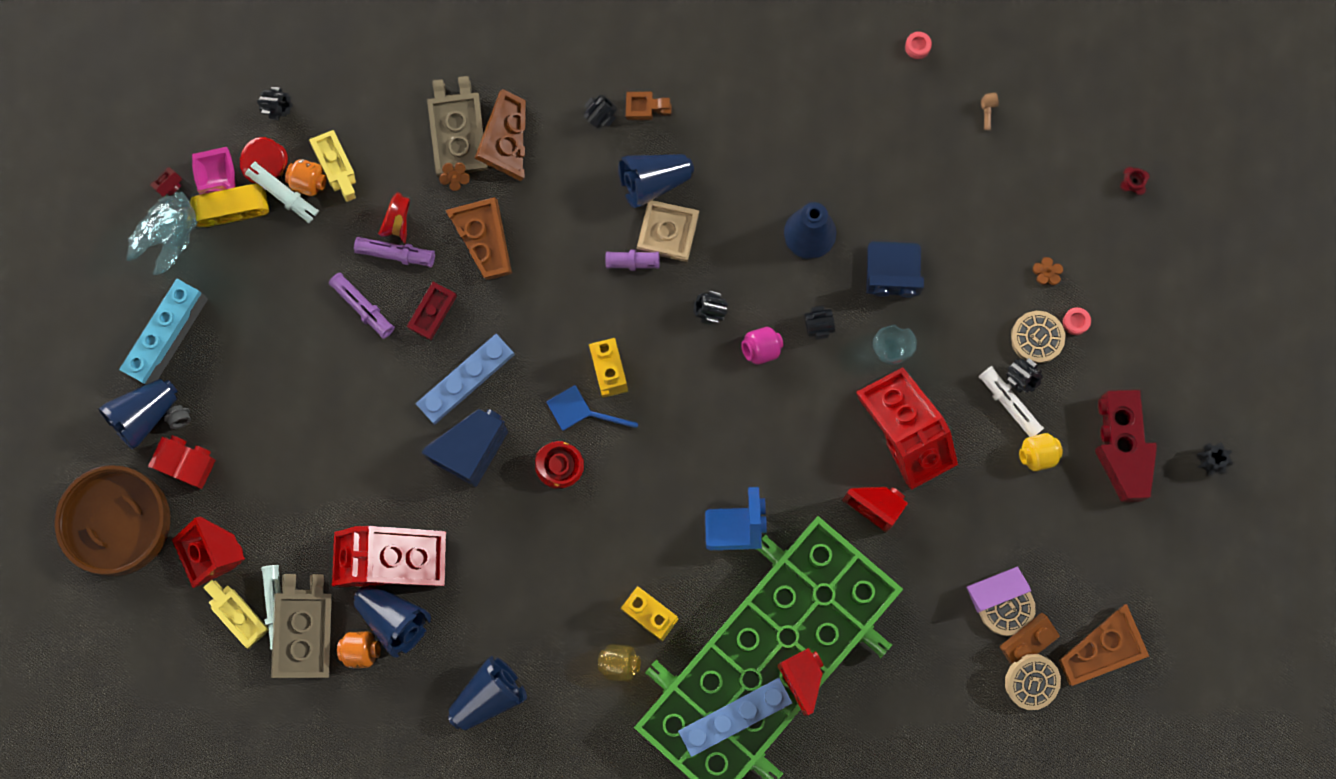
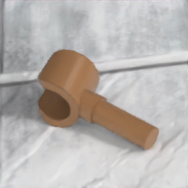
(989, 101)

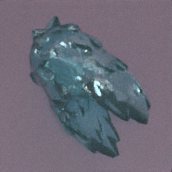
(168, 224)

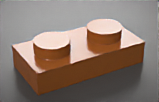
(1030, 639)

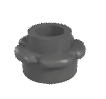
(177, 417)

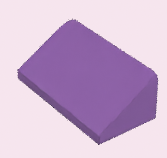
(998, 589)

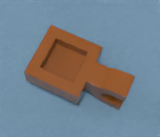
(642, 106)

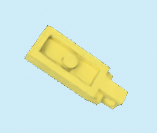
(334, 163)
(236, 614)

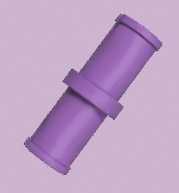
(632, 260)

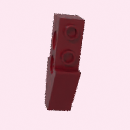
(1130, 470)

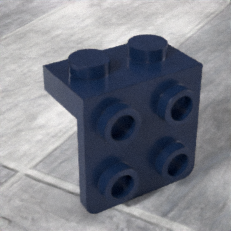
(894, 269)

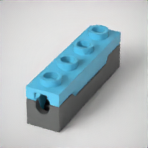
(164, 333)

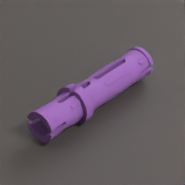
(406, 254)
(382, 326)

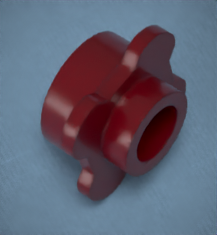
(1138, 174)

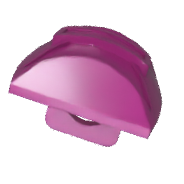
(213, 170)

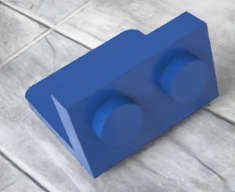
(737, 526)

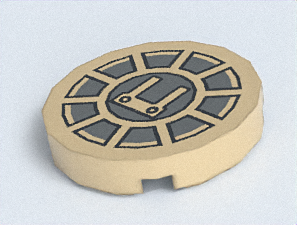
(1038, 336)
(1010, 615)
(1033, 682)

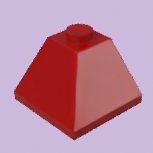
(877, 504)
(207, 551)
(803, 678)

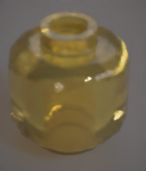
(619, 662)

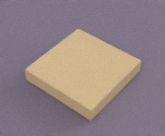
(668, 230)

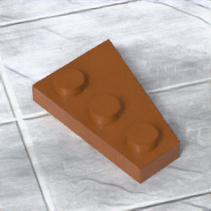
(503, 136)
(484, 236)
(1105, 649)

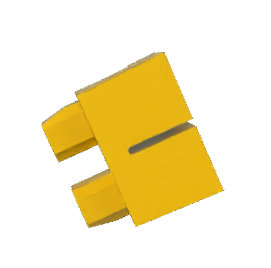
(608, 367)
(649, 613)

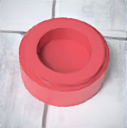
(918, 45)
(1076, 321)

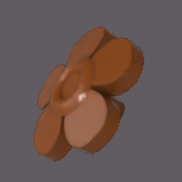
(454, 175)
(1047, 272)

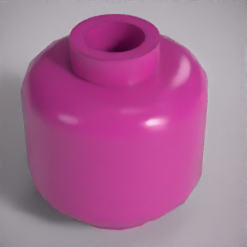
(762, 345)

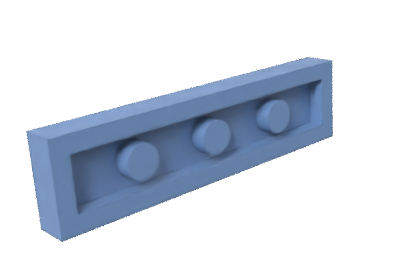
(465, 379)
(735, 717)

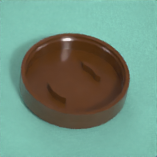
(112, 521)

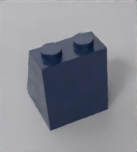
(469, 446)

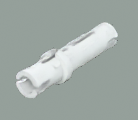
(1030, 426)

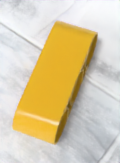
(230, 205)

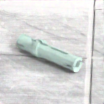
(282, 192)
(271, 586)

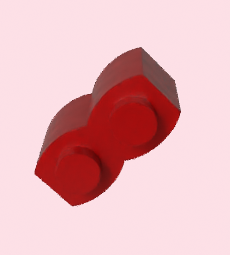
(182, 462)

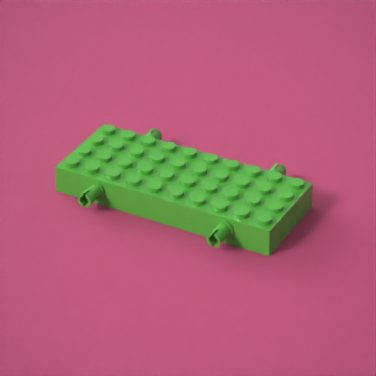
(812, 598)

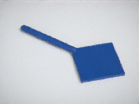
(571, 408)

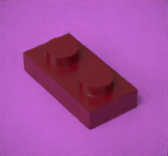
(167, 183)
(431, 311)

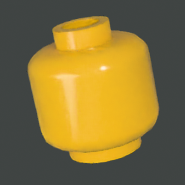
(1040, 452)

